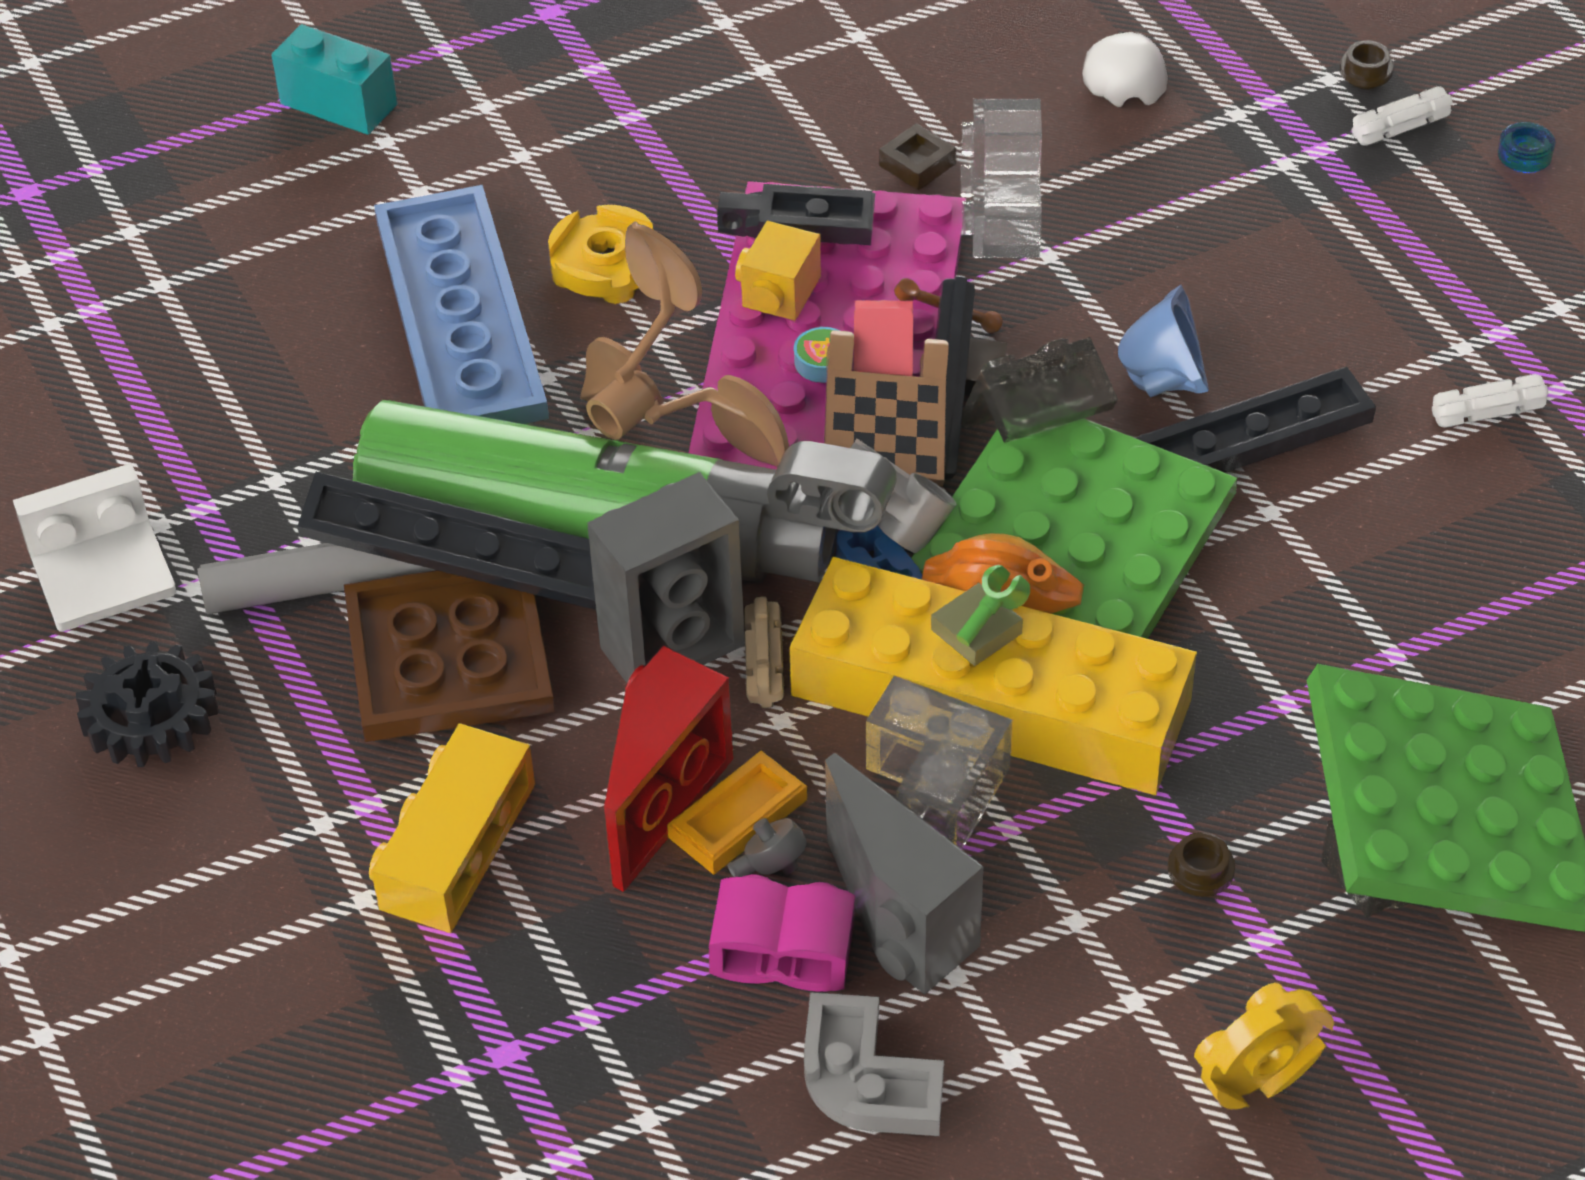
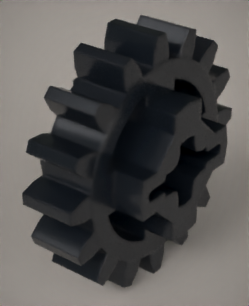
(147, 704)

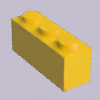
(452, 827)

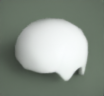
(1125, 68)

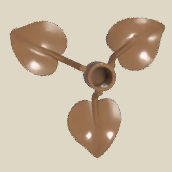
(624, 395)

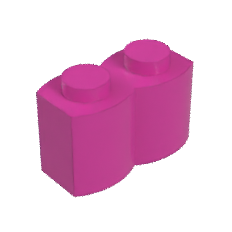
(782, 933)

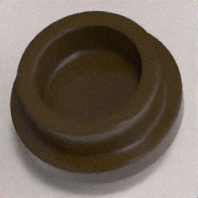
(1366, 65)
(1201, 865)

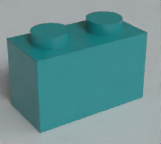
(334, 79)

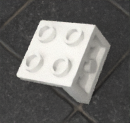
(94, 547)

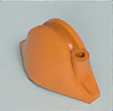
(964, 565)

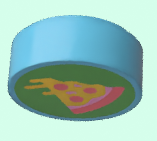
(811, 353)

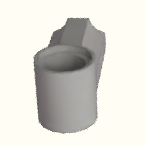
(914, 509)

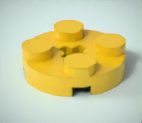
(576, 250)
(1264, 1046)

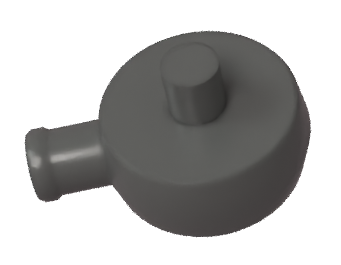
(771, 849)

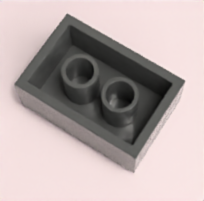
(668, 576)

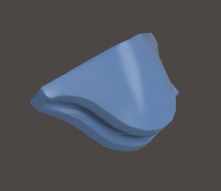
(1164, 348)

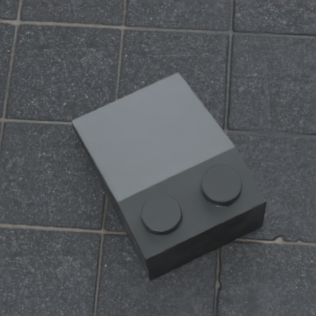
(908, 880)

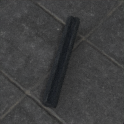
(955, 327)

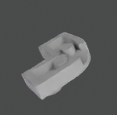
(857, 1085)

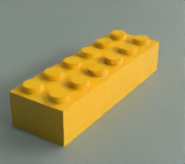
(1072, 688)

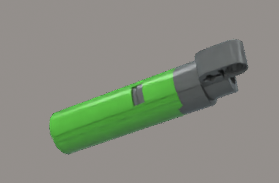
(570, 478)

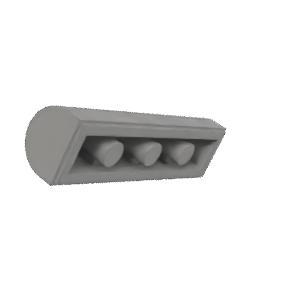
(291, 575)

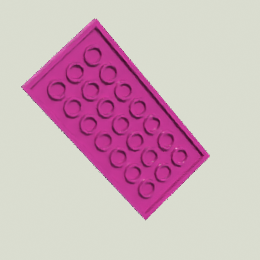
(910, 239)

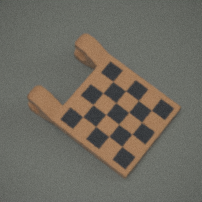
(889, 412)

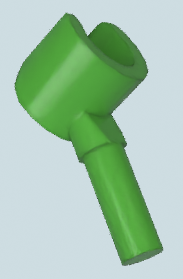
(1009, 599)

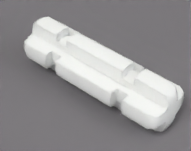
(1401, 116)
(1489, 400)

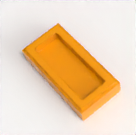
(723, 819)

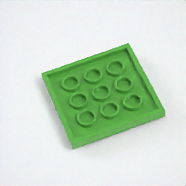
(1099, 507)
(1449, 798)

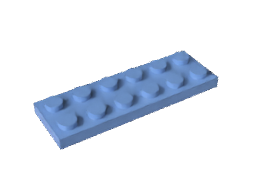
(460, 307)

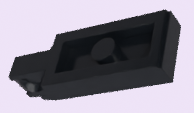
(834, 213)

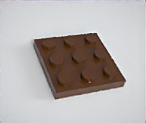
(444, 654)

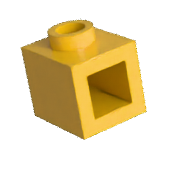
(779, 270)

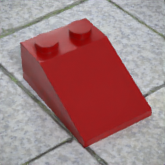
(665, 756)

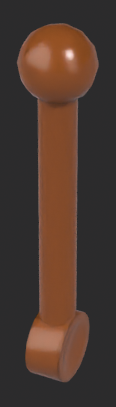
(909, 291)

